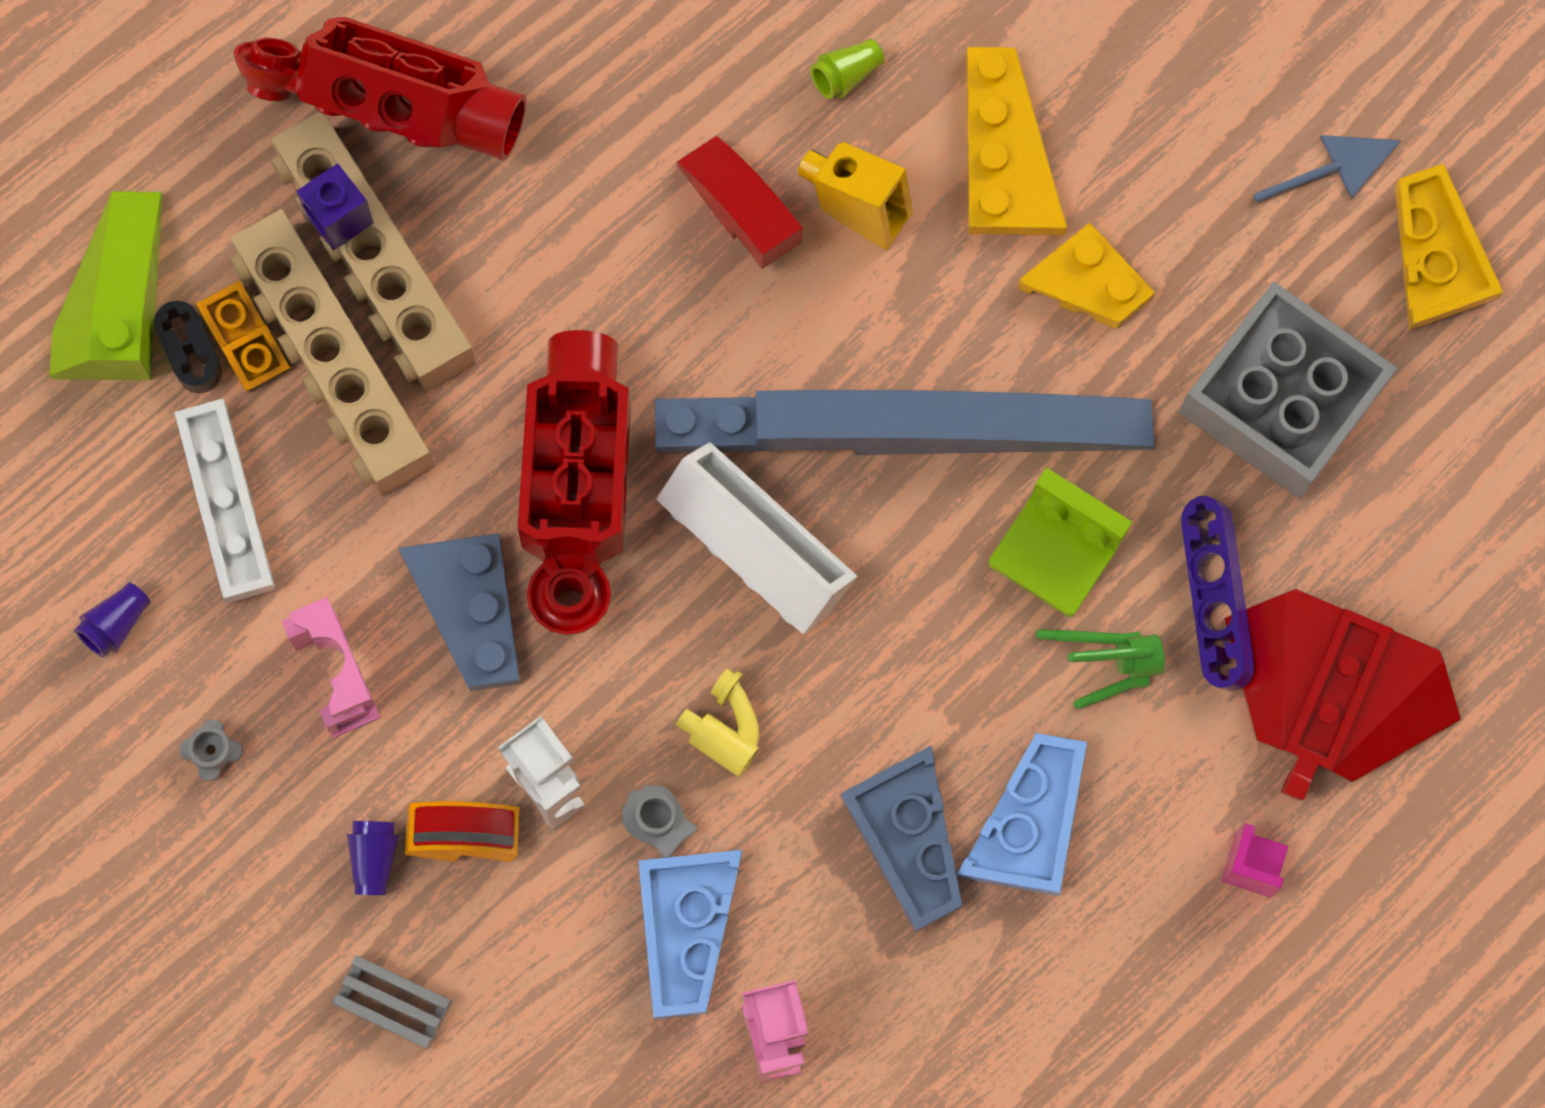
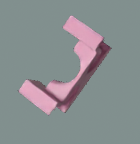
(351, 700)
(775, 1026)

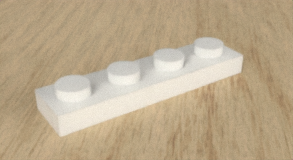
(224, 501)

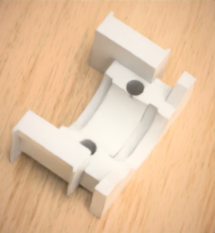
(543, 770)

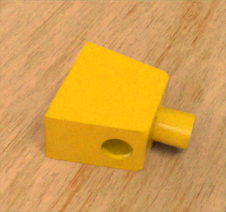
(860, 191)

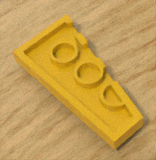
(1006, 160)

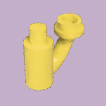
(716, 740)

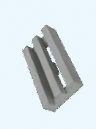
(352, 983)

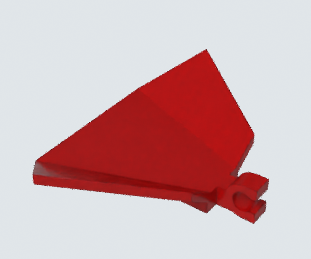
(1340, 688)

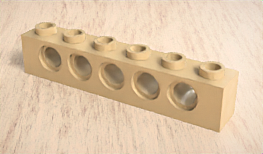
(274, 245)
(445, 350)

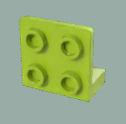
(1059, 543)

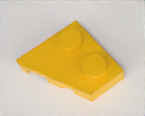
(1090, 279)

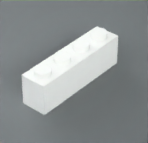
(756, 537)

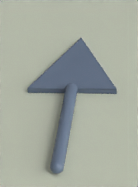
(1351, 157)

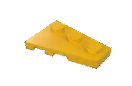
(1440, 250)

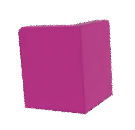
(1255, 863)

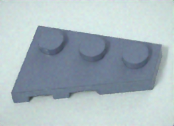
(470, 605)
(908, 837)

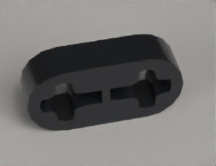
(178, 351)

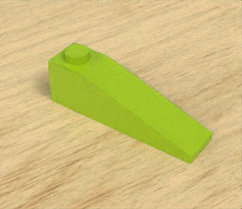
(111, 305)

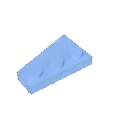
(1032, 824)
(685, 924)

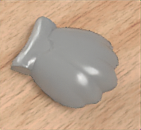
(656, 818)

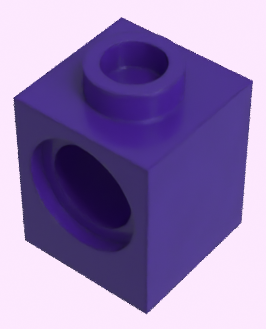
(335, 206)

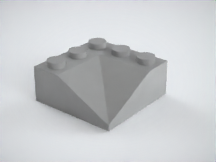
(1286, 389)

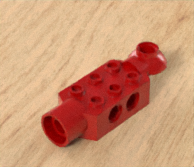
(388, 86)
(574, 478)

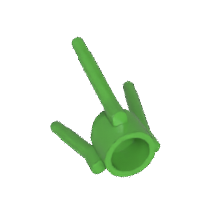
(1133, 654)

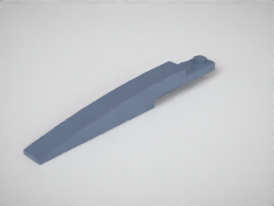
(904, 422)

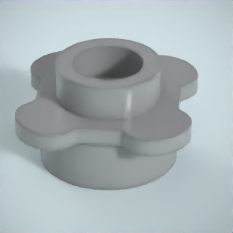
(210, 735)

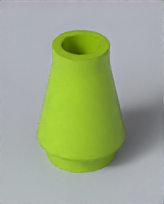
(845, 68)

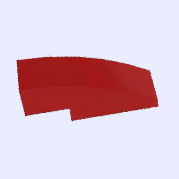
(742, 201)

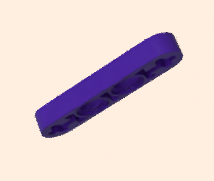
(1209, 595)

